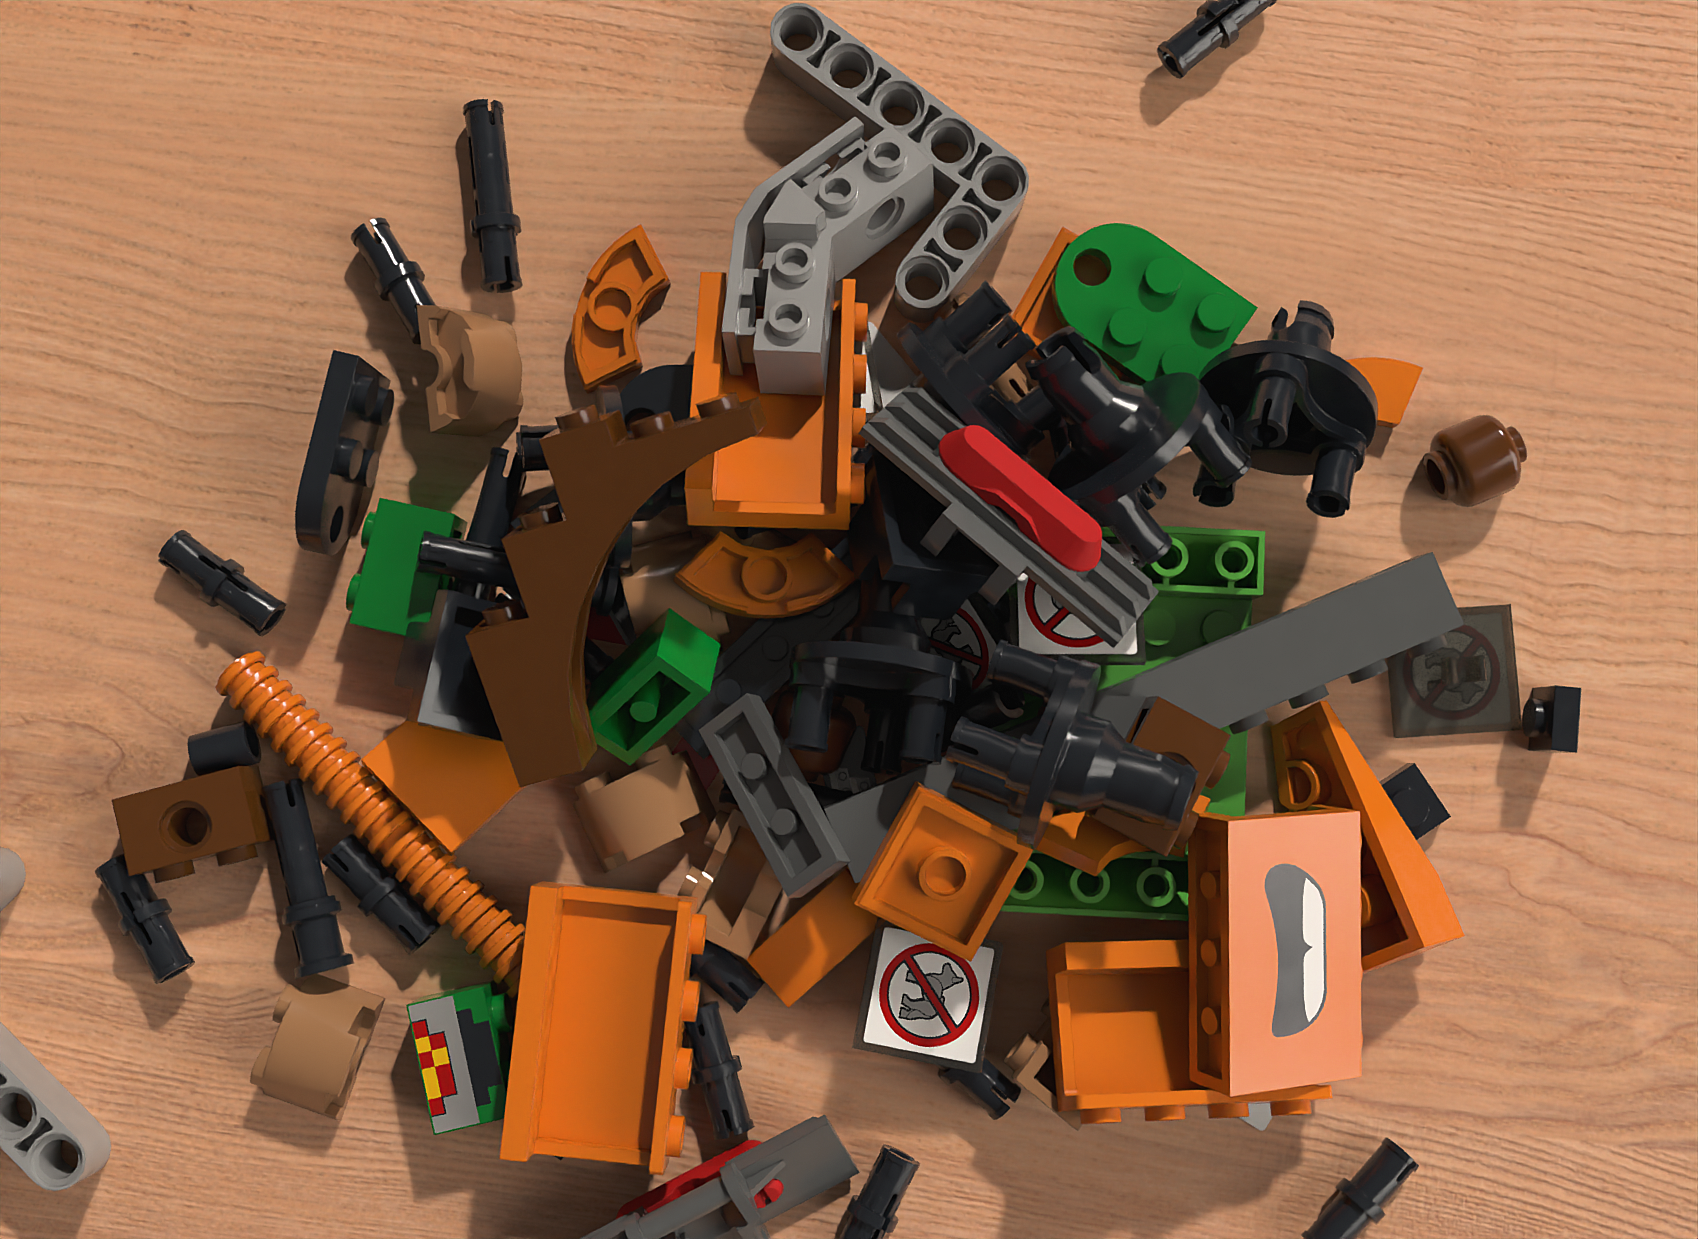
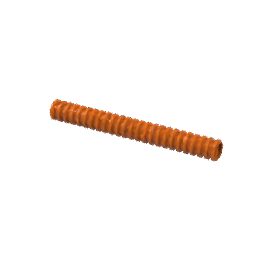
(375, 815)

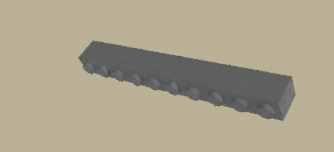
(1219, 682)

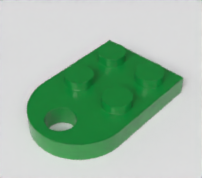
(1153, 309)

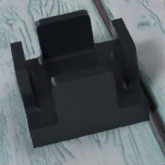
(889, 536)
(443, 672)

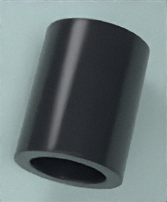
(224, 748)

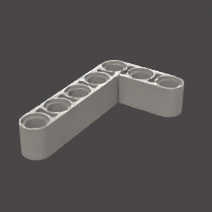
(932, 125)
(56, 1112)

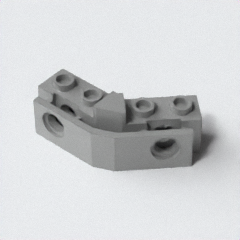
(809, 238)

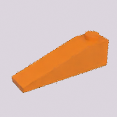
(1400, 890)

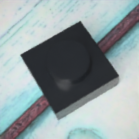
(1552, 719)
(1414, 800)

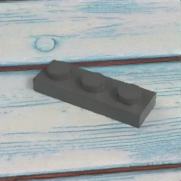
(774, 796)

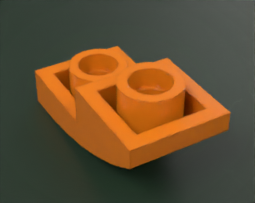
(813, 940)

